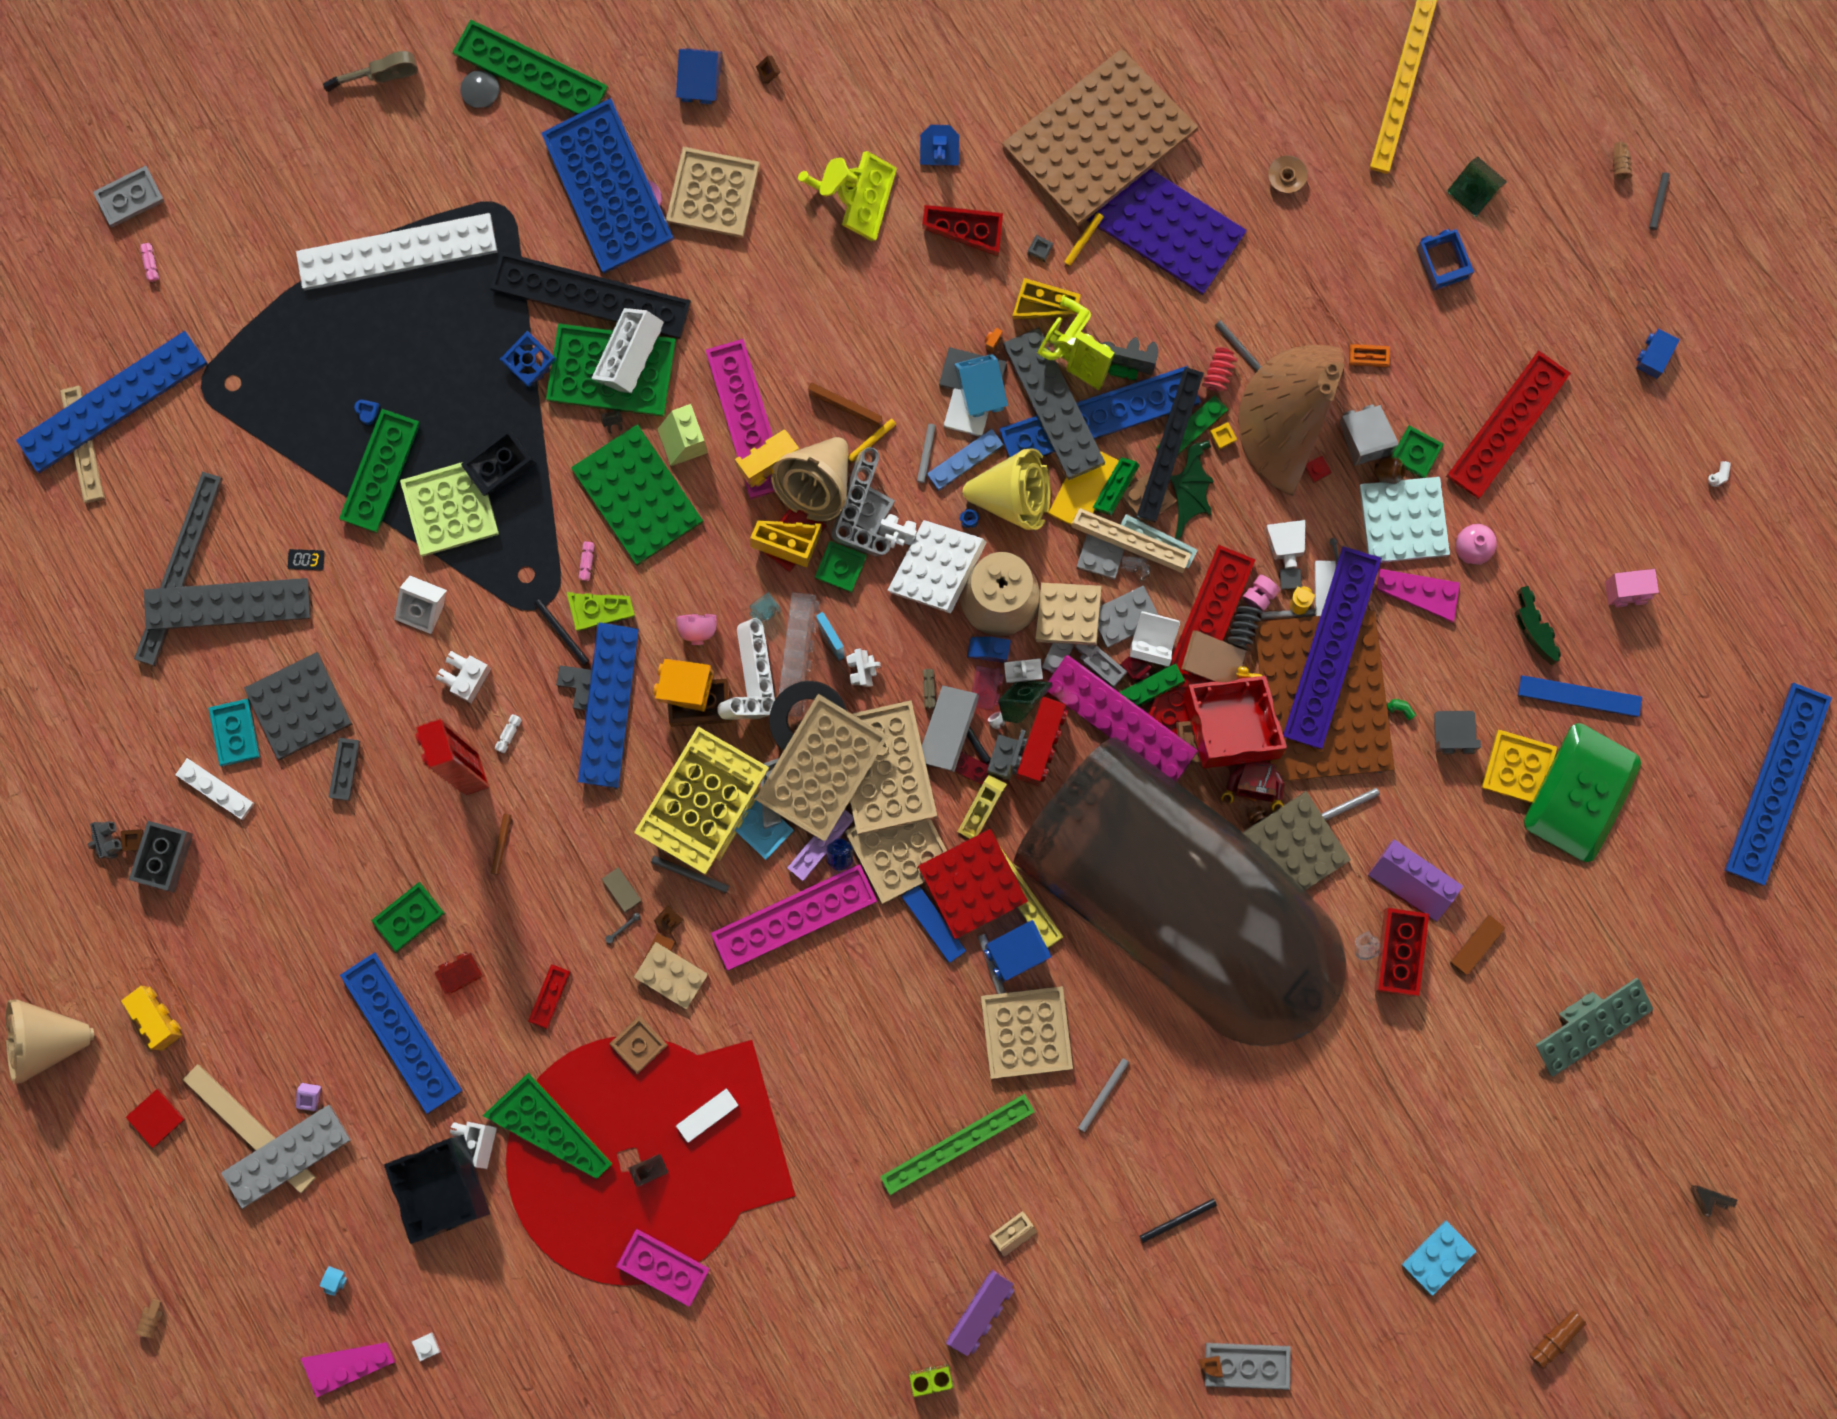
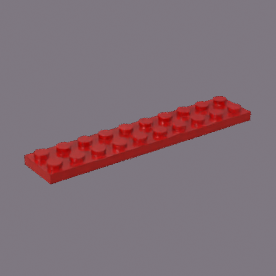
(1210, 616)

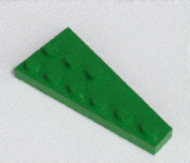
(540, 1120)

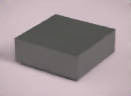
(1040, 248)
(1290, 579)

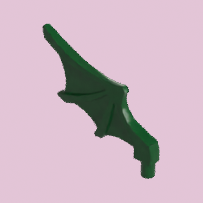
(1191, 487)

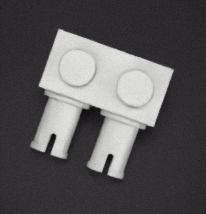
(470, 678)
(479, 1141)

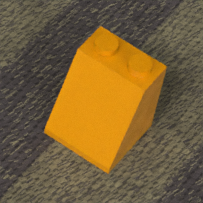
(684, 684)

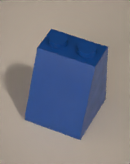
(698, 75)
(1017, 951)

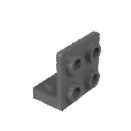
(1007, 756)

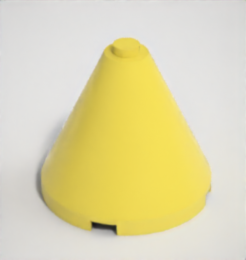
(1014, 489)

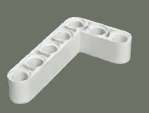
(756, 676)

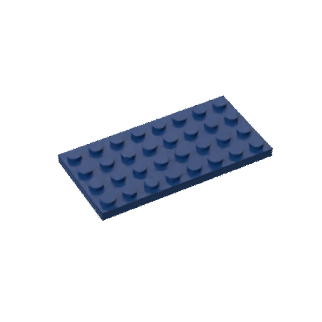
(607, 186)

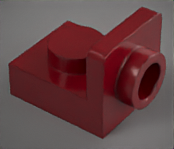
(1136, 668)

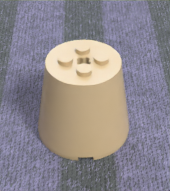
(998, 609)

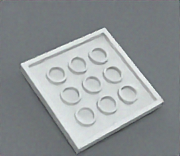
(937, 566)

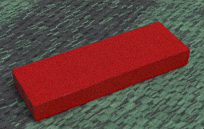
(549, 996)

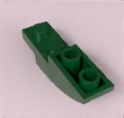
(1537, 634)

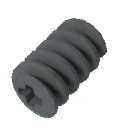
(1243, 626)

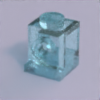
(764, 608)

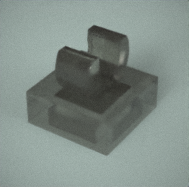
(612, 418)

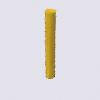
(1083, 239)
(872, 439)

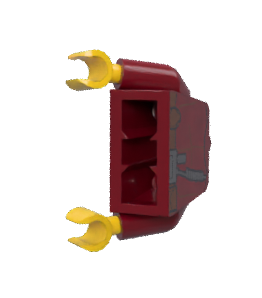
(1256, 781)

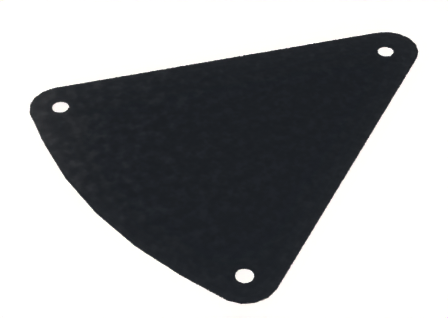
(421, 349)

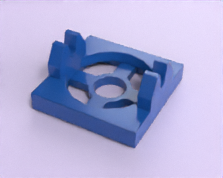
(518, 348)

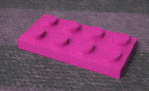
(663, 1267)

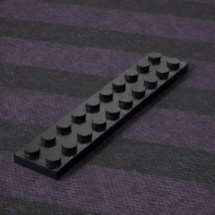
(585, 292)

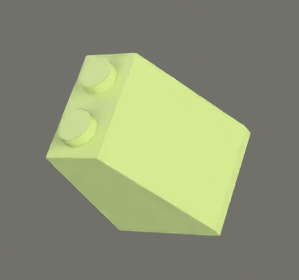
(682, 436)

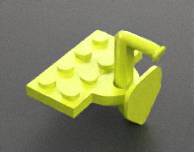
(867, 191)
(1084, 355)

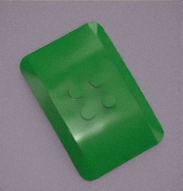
(1582, 792)

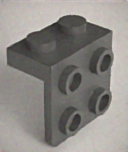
(1455, 732)

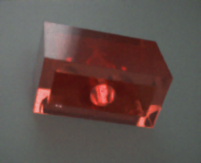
(459, 973)

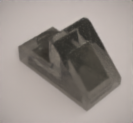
(1707, 1198)

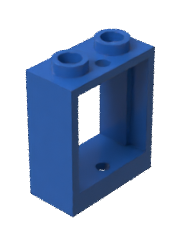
(1455, 276)

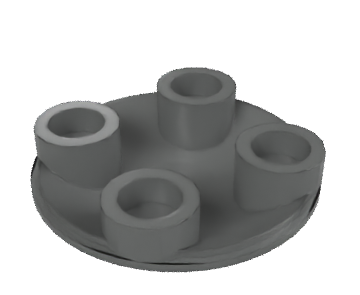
(479, 89)

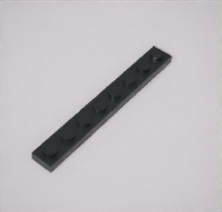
(1170, 444)

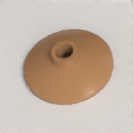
(1289, 166)

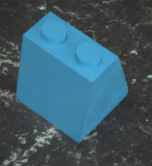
(981, 385)

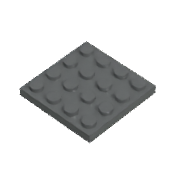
(298, 706)

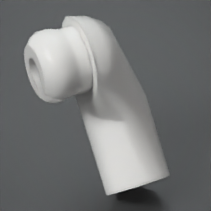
(1722, 476)

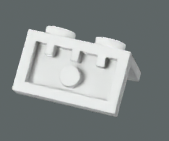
(1154, 638)

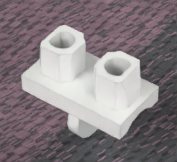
(896, 533)
(865, 666)
(1023, 670)

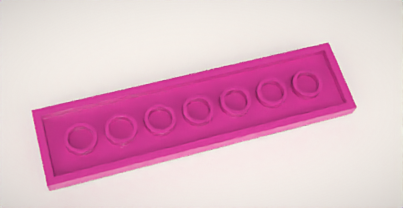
(741, 403)
(1120, 718)
(793, 917)

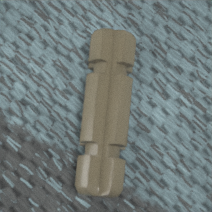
(929, 689)

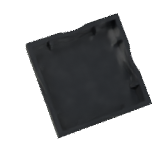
(437, 1189)

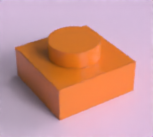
(993, 339)

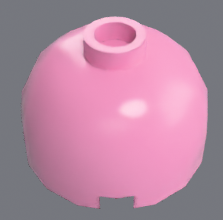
(1476, 544)
(696, 627)

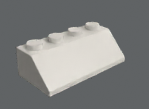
(628, 350)

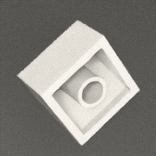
(419, 604)

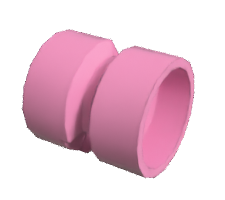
(1264, 587)

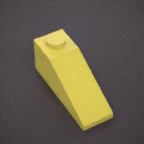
(982, 807)

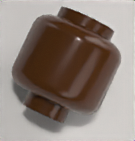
(1389, 470)

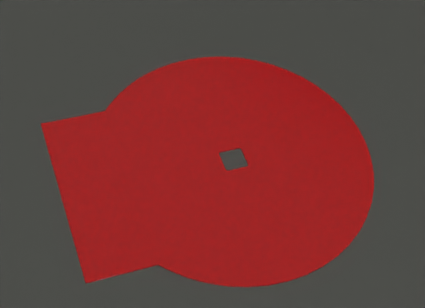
(709, 1181)

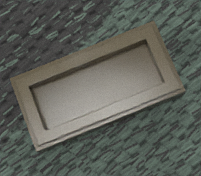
(621, 889)

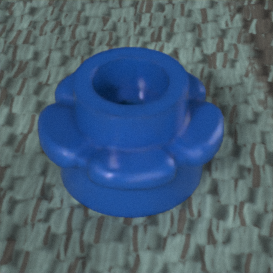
(969, 513)

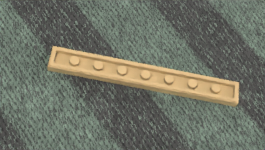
(238, 1117)

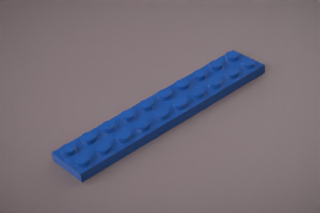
(111, 402)
(1104, 413)
(1778, 784)

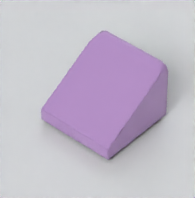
(308, 1097)

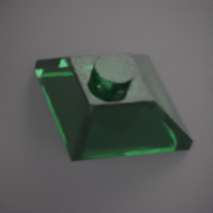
(1021, 699)

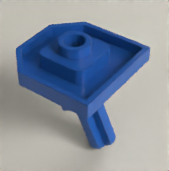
(939, 146)

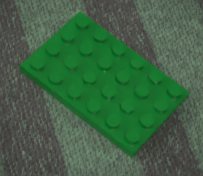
(577, 357)
(637, 494)

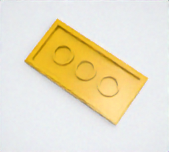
(1082, 491)

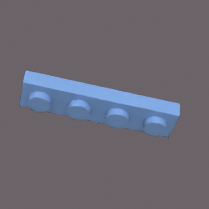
(965, 460)

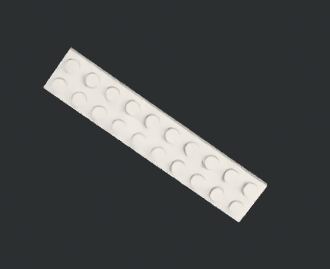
(396, 251)

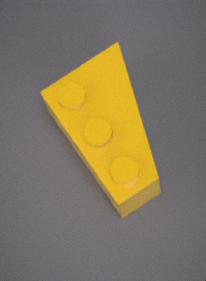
(1042, 301)
(761, 460)
(786, 541)
(152, 1018)

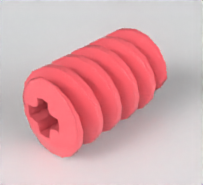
(1219, 369)

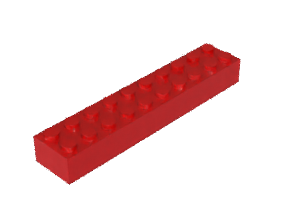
(451, 757)

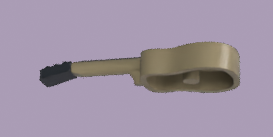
(394, 66)

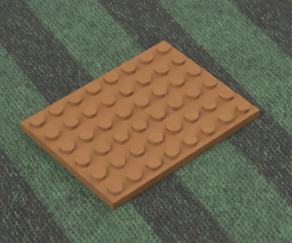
(1100, 137)

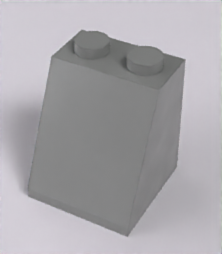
(1368, 434)

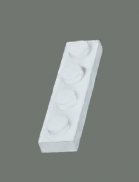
(215, 789)

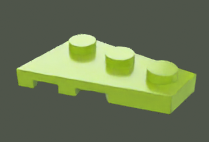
(591, 609)

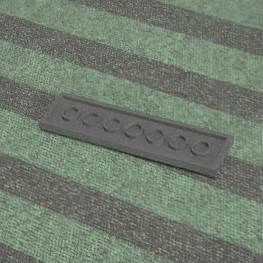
(1054, 405)
(227, 604)

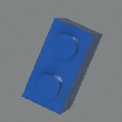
(1657, 353)

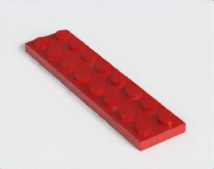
(1508, 424)

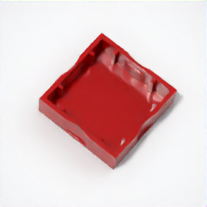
(1234, 722)

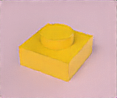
(1223, 436)

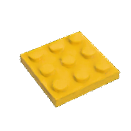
(1517, 766)

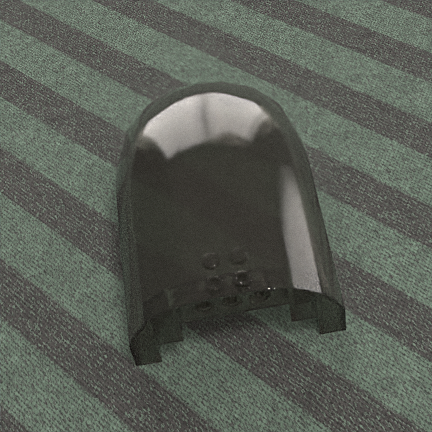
(1186, 898)

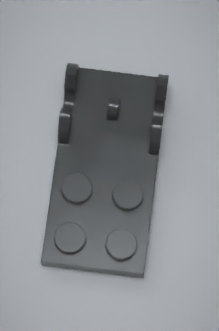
(1133, 358)

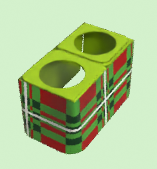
(930, 1378)

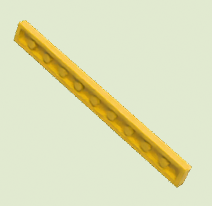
(1402, 85)

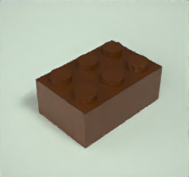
(685, 716)

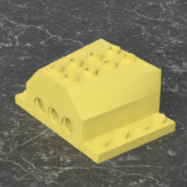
(702, 801)

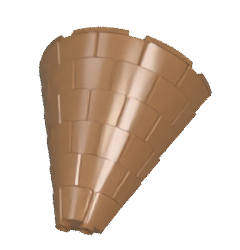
(1287, 409)

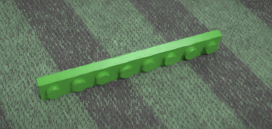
(957, 1144)

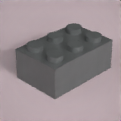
(161, 856)

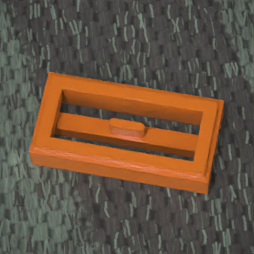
(1374, 363)

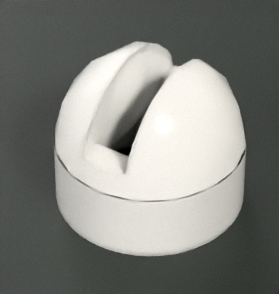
(996, 720)

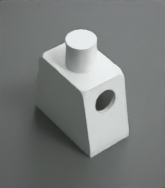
(1287, 541)

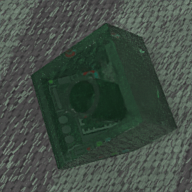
(1476, 186)

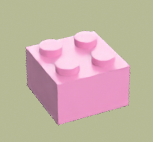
(1631, 587)

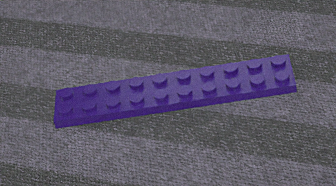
(1332, 647)

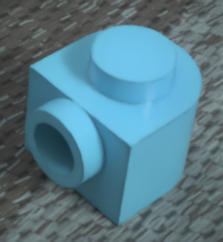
(333, 1281)

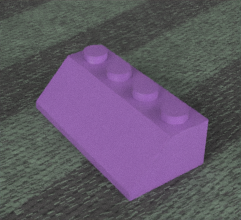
(1415, 880)
(979, 1313)

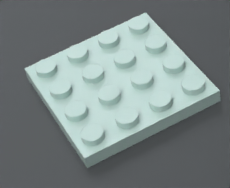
(1404, 519)

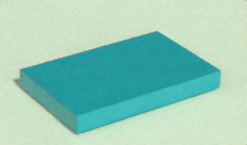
(234, 732)

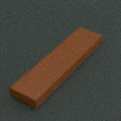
(845, 404)

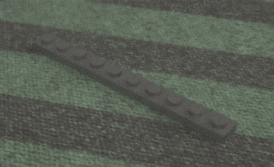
(182, 557)

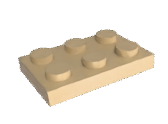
(670, 975)

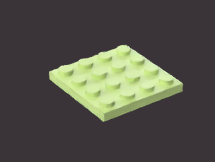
(447, 509)

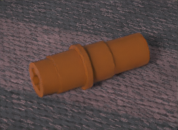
(1557, 1339)

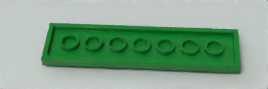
(529, 69)

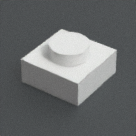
(426, 1346)

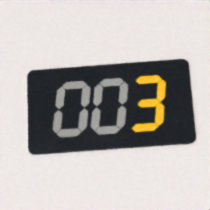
(305, 559)

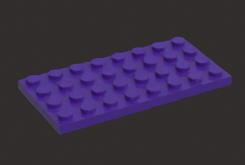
(1171, 229)

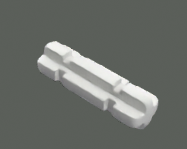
(508, 733)

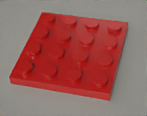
(972, 883)

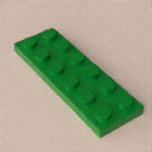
(379, 471)

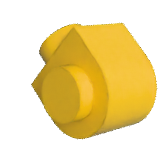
(1301, 600)

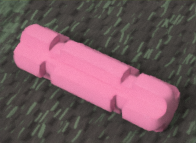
(149, 262)
(586, 561)

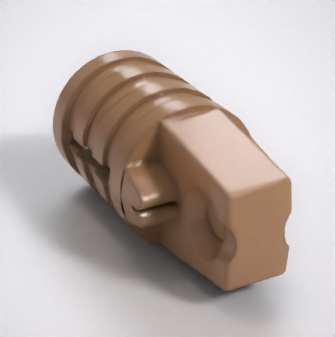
(1622, 161)
(149, 1319)

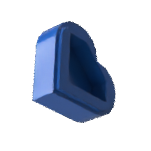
(367, 411)

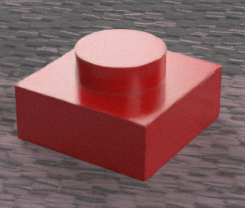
(1317, 469)

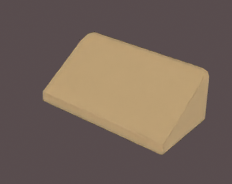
(1013, 1234)

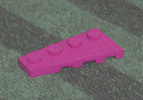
(1431, 594)
(341, 1367)

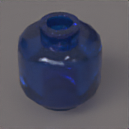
(839, 854)

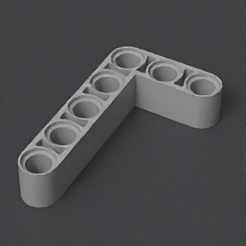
(855, 506)

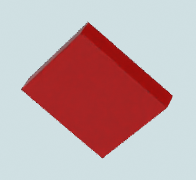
(155, 1118)

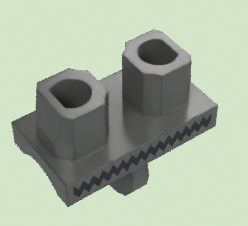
(102, 839)

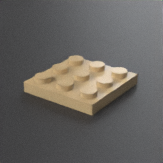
(1068, 613)

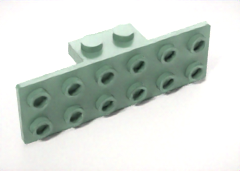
(1592, 1023)

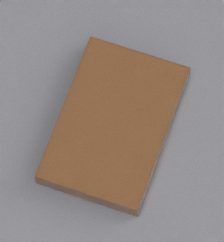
(1212, 658)

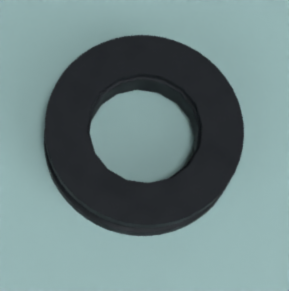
(790, 696)

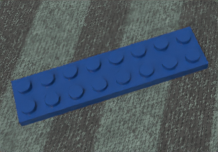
(607, 705)
(401, 1033)

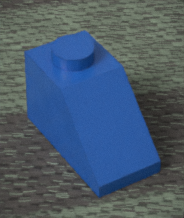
(989, 649)

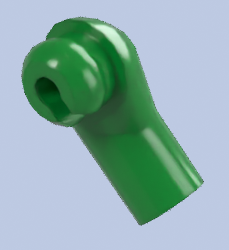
(1401, 705)

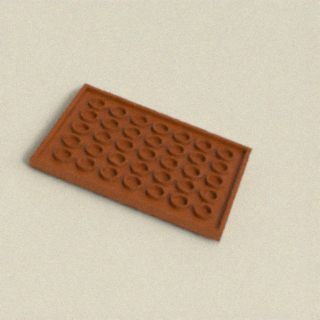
(1359, 727)

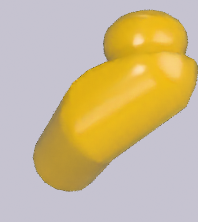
(1243, 673)

